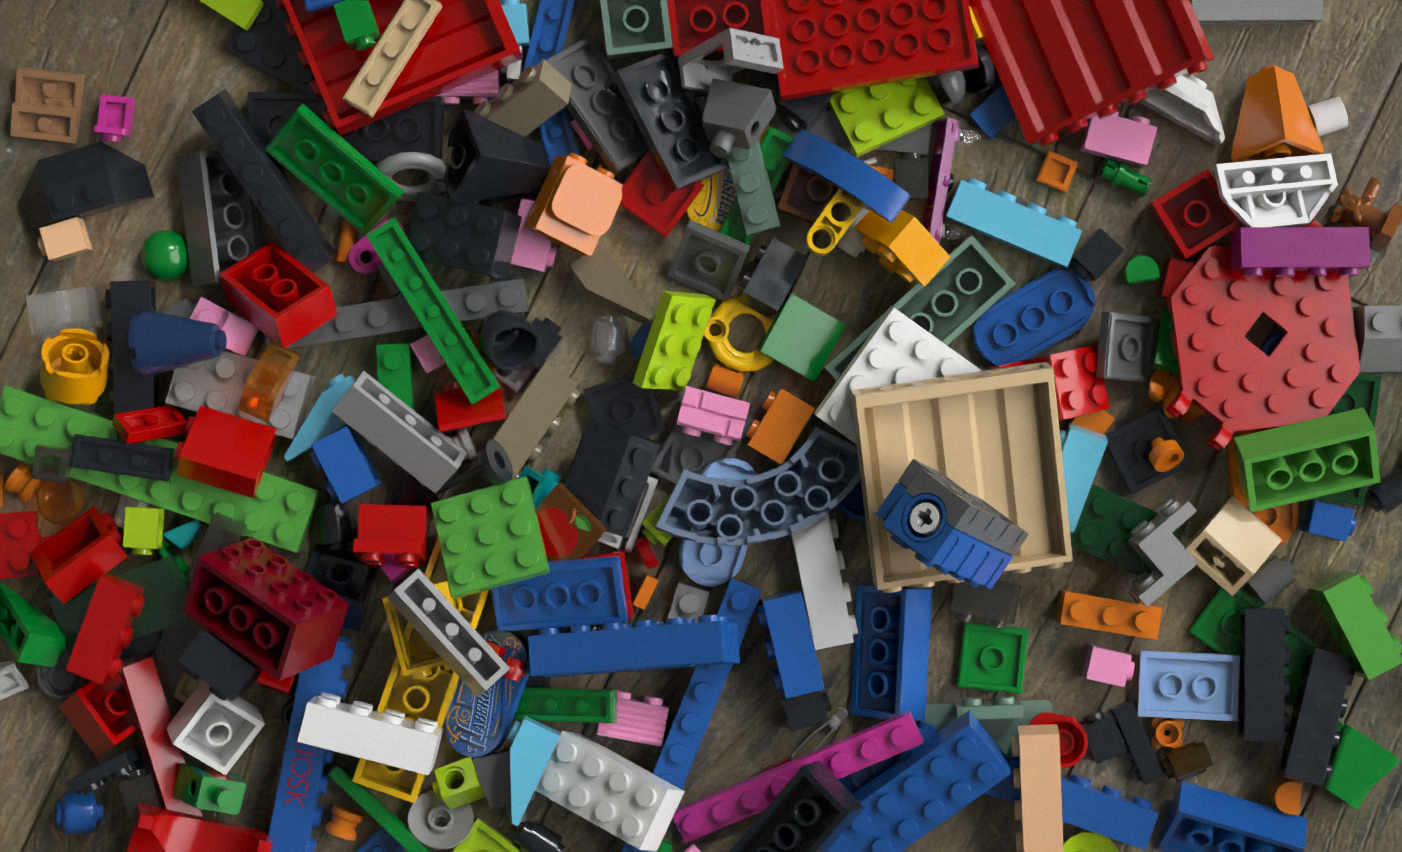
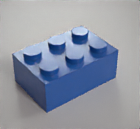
(790, 644)

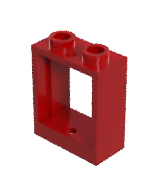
(80, 553)

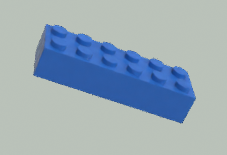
(630, 649)
(925, 788)

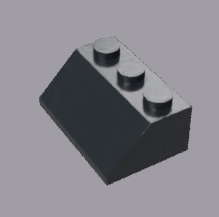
(611, 473)

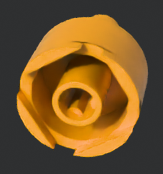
(74, 367)

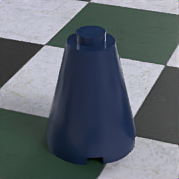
(172, 342)

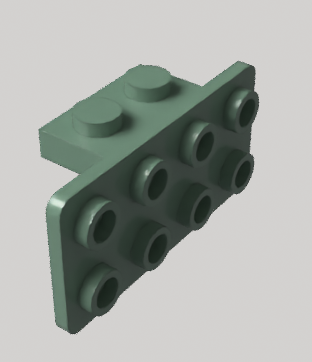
(997, 717)

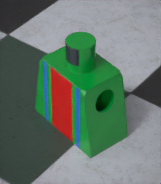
(213, 791)

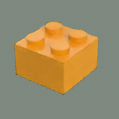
(902, 246)

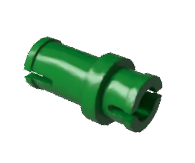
(1121, 175)

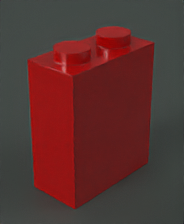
(225, 451)

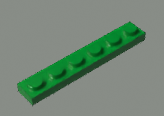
(433, 311)

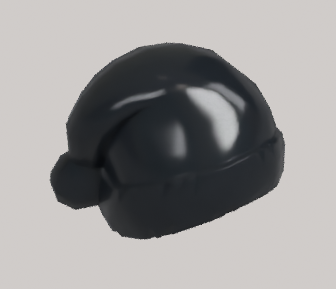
(507, 341)

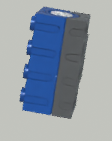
(949, 526)

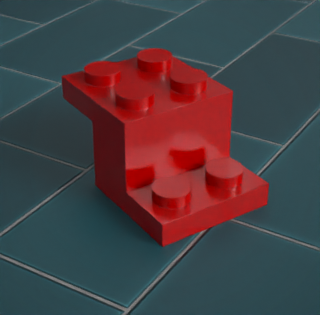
(1075, 381)
(392, 535)

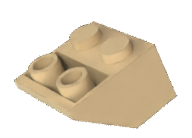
(1232, 545)

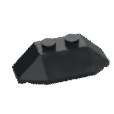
(82, 185)

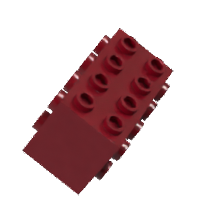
(265, 608)

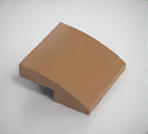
(47, 105)

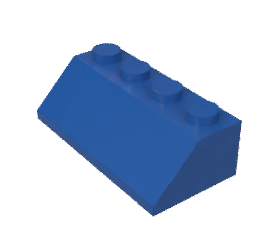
(891, 652)
(1224, 823)

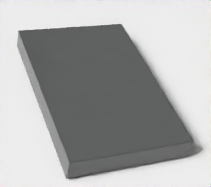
(693, 452)

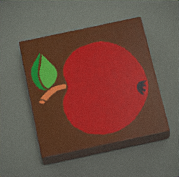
(567, 525)

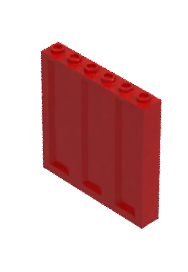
(459, 46)
(1086, 56)

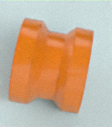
(22, 483)
(344, 822)

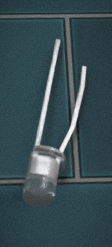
(834, 722)

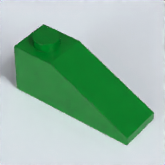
(28, 631)

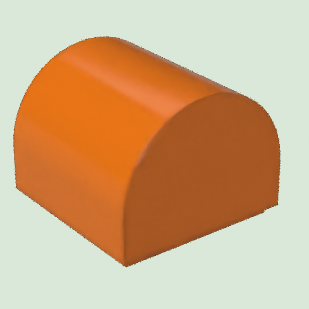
(725, 380)
(1286, 796)

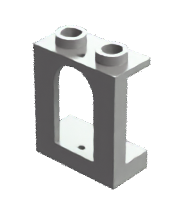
(740, 51)

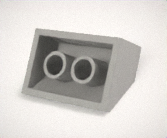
(1379, 338)

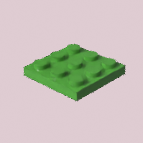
(490, 538)

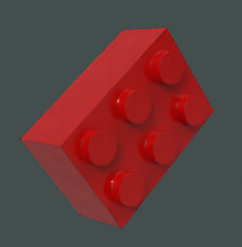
(700, 20)
(278, 294)

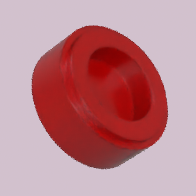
(646, 552)

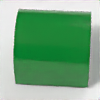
(1139, 270)

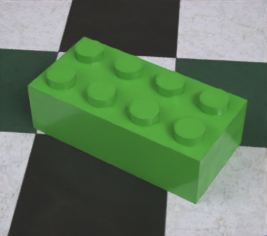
(1307, 459)

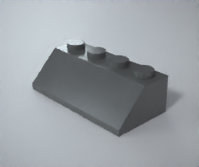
(218, 216)

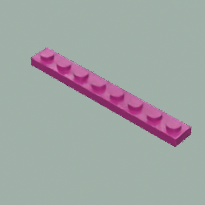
(760, 790)

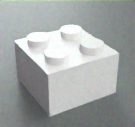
(215, 728)

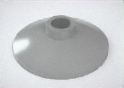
(429, 811)

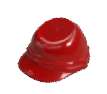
(1071, 735)

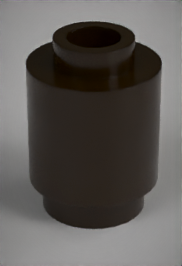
(1186, 761)

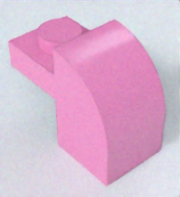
(238, 330)

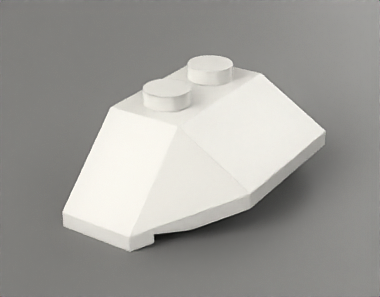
(1188, 106)
(1276, 190)

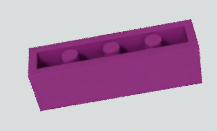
(1300, 250)

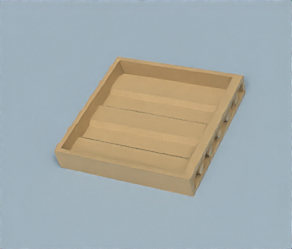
(985, 433)

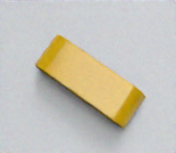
(831, 226)

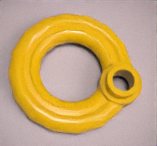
(720, 345)

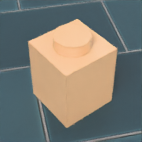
(64, 239)

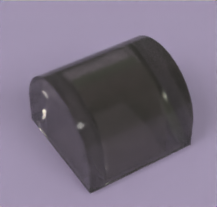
(52, 463)

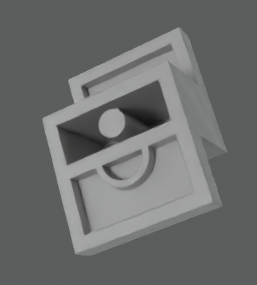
(1161, 551)

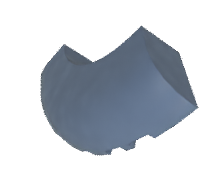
(765, 504)

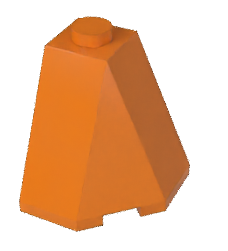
(1274, 119)

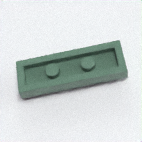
(753, 189)

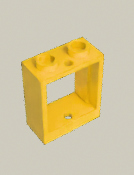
(420, 668)

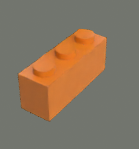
(1108, 614)

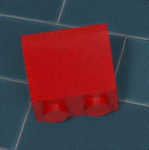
(457, 412)
(101, 714)

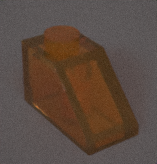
(268, 382)

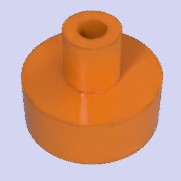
(1165, 454)

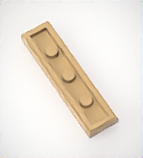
(391, 55)

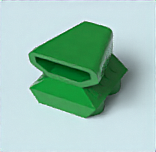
(1357, 766)

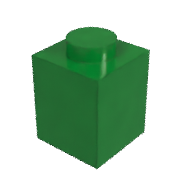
(357, 24)

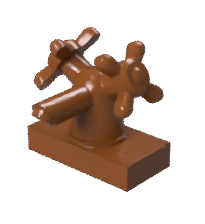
(1360, 213)

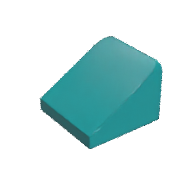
(185, 534)

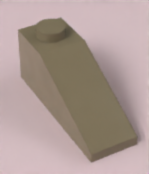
(609, 285)

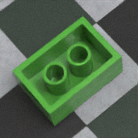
(1357, 623)

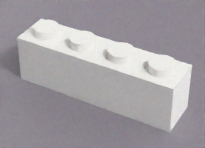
(822, 584)

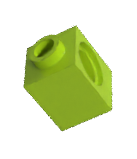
(143, 529)
(468, 792)

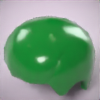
(165, 256)

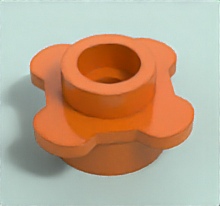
(1173, 739)

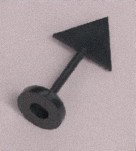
(493, 463)

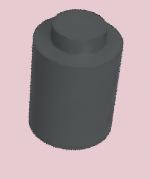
(1271, 579)

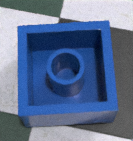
(345, 464)

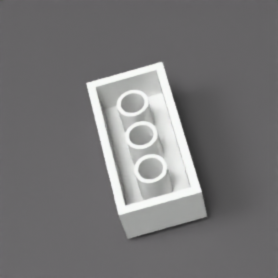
(371, 734)
(609, 791)

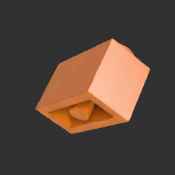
(779, 426)

